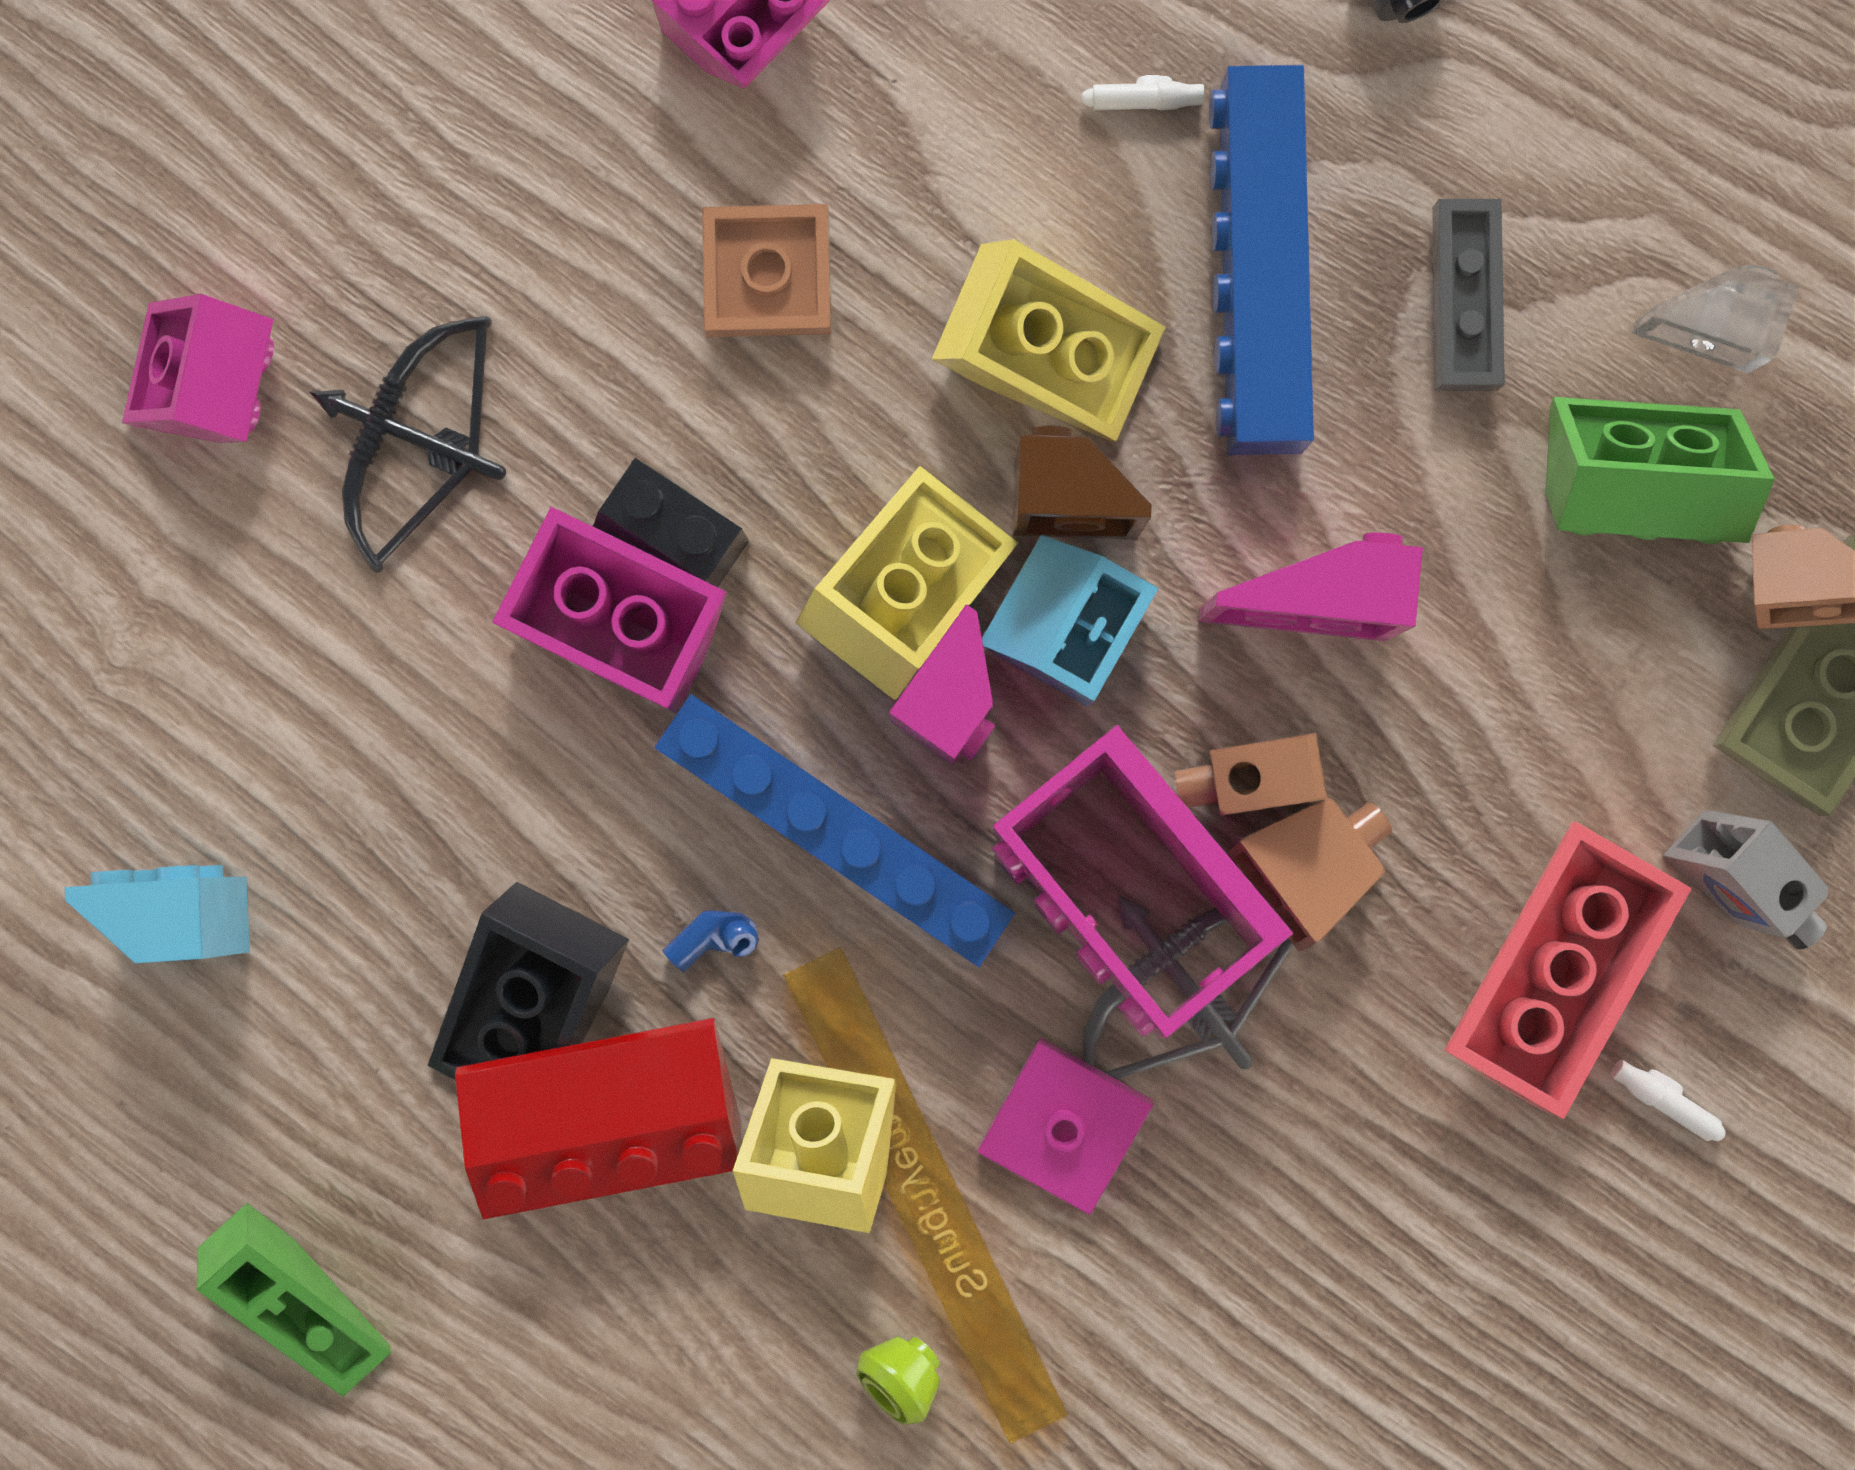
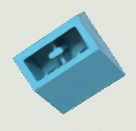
(1068, 618)
(167, 912)

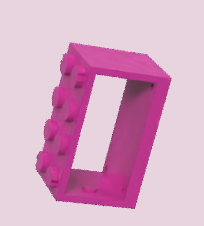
(1186, 842)

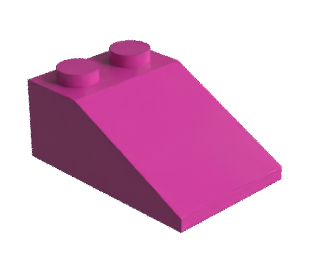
(1347, 592)

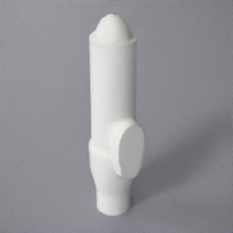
(1147, 93)
(1666, 1096)

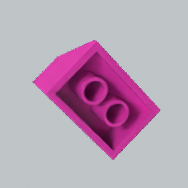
(612, 610)

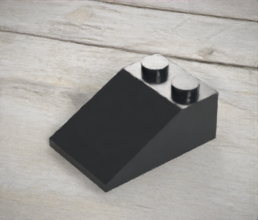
(526, 981)

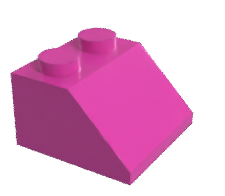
(199, 369)
(950, 694)

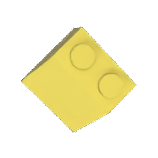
(817, 1145)

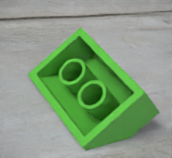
(1654, 471)

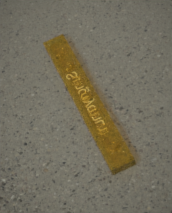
(932, 1205)

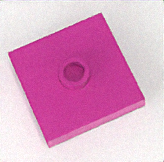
(1065, 1125)

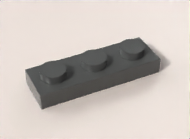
(1468, 295)

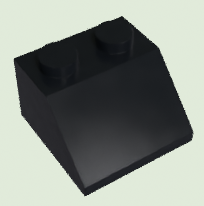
(670, 524)

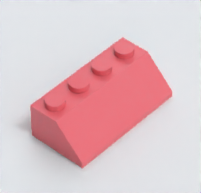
(1567, 970)

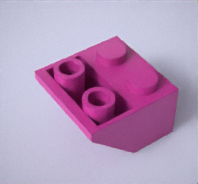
(734, 36)

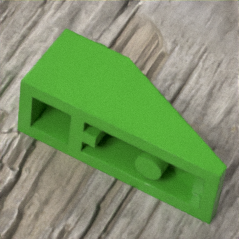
(287, 1300)

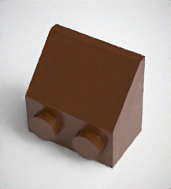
(1073, 490)

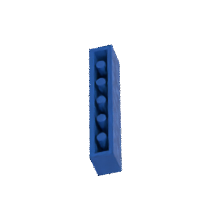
(1264, 260)
(835, 830)

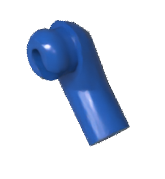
(715, 932)

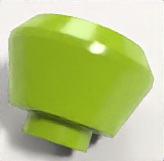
(900, 1378)

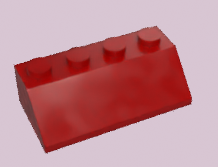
(597, 1118)

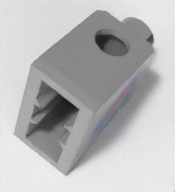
(1752, 875)

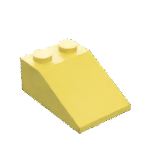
(1048, 339)
(905, 582)

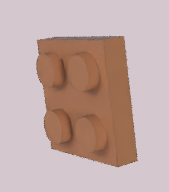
(766, 270)

